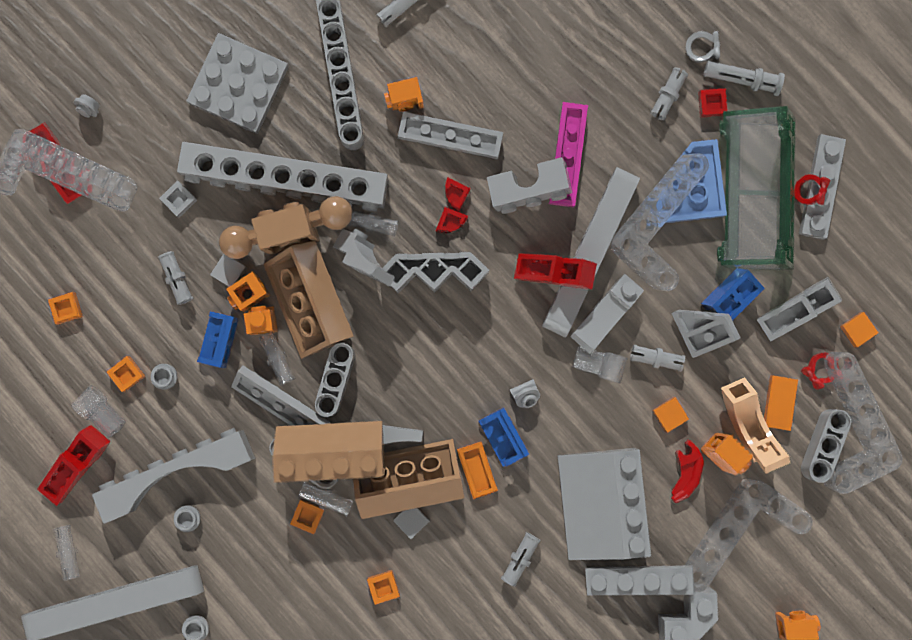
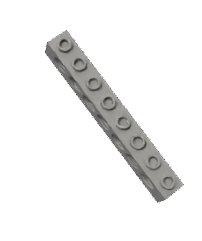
(195, 155)

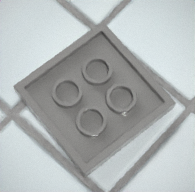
(237, 83)

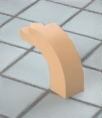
(750, 426)

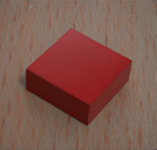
(712, 102)

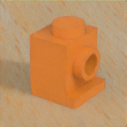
(404, 95)
(237, 290)
(260, 320)
(798, 626)

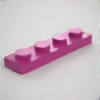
(570, 145)

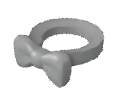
(703, 34)

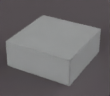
(178, 199)
(228, 270)
(411, 521)

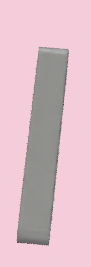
(339, 74)
(593, 248)
(112, 603)

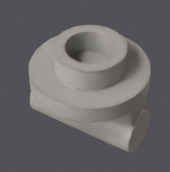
(526, 394)

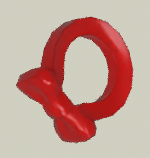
(823, 182)
(817, 383)

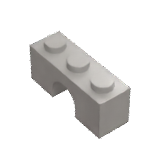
(551, 184)

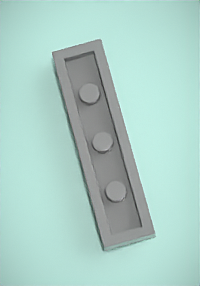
(450, 135)
(827, 164)
(274, 399)
(640, 580)

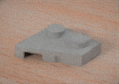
(705, 330)

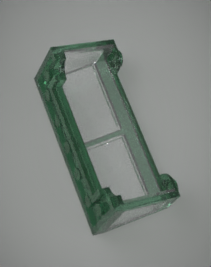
(759, 189)

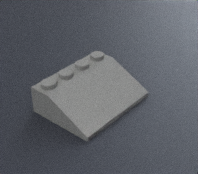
(604, 505)

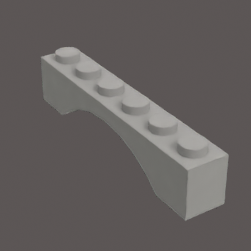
(124, 497)

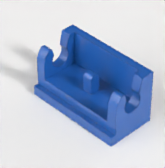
(734, 293)
(218, 340)
(503, 437)

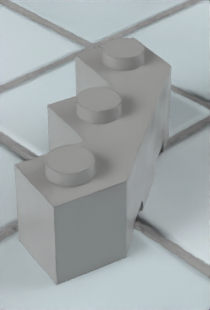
(436, 269)
(698, 617)

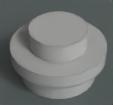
(86, 106)
(164, 376)
(187, 518)
(195, 628)

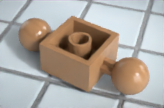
(285, 228)

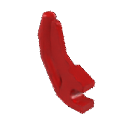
(690, 471)

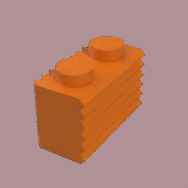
(727, 453)

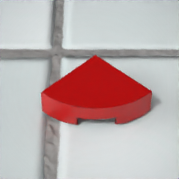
(456, 193)
(450, 221)

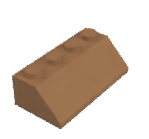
(308, 299)
(328, 451)
(411, 480)

